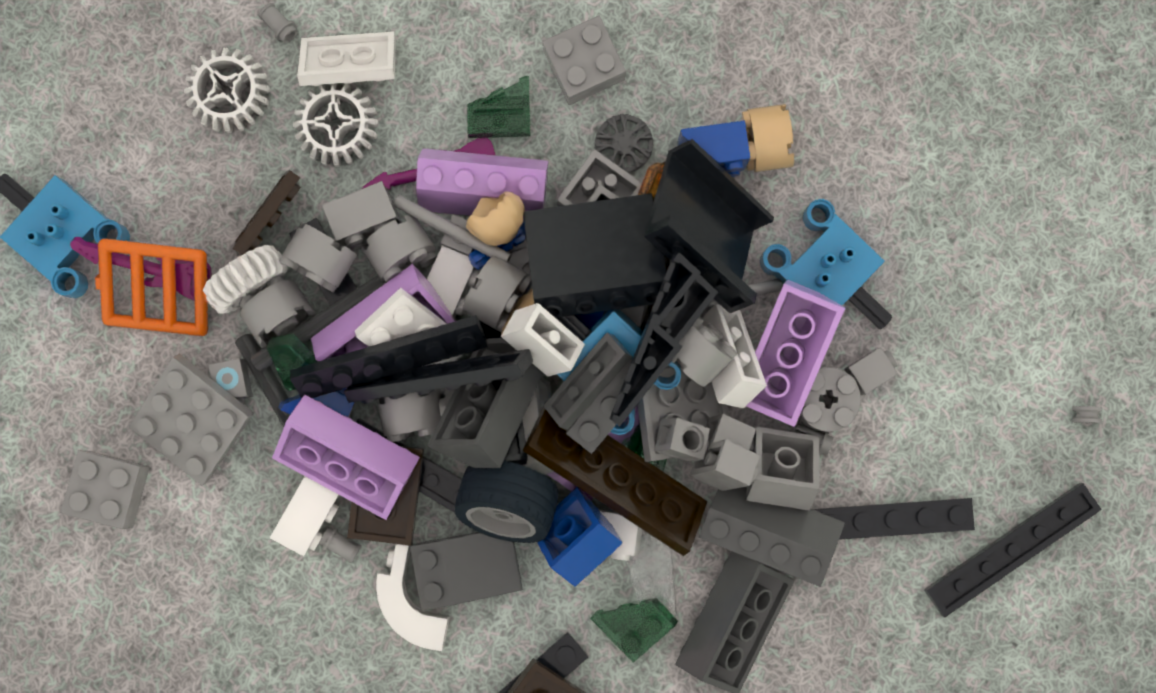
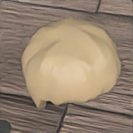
(497, 219)

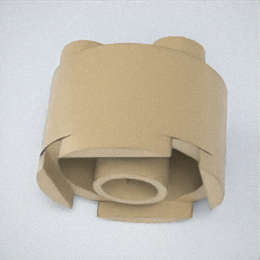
(769, 138)

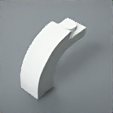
(405, 618)

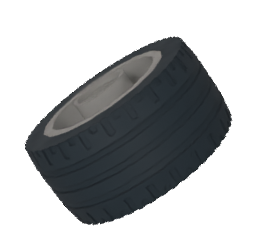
(507, 502)

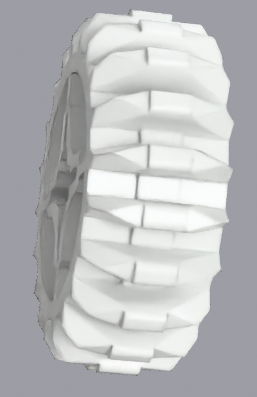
(217, 97)
(322, 123)
(243, 277)

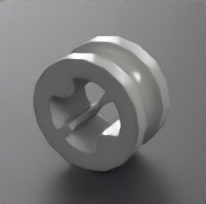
(1086, 414)

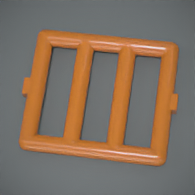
(169, 254)

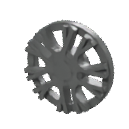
(624, 141)

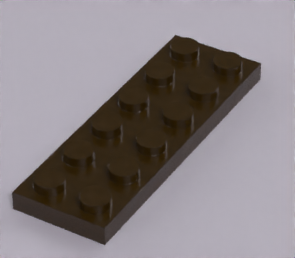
(621, 483)

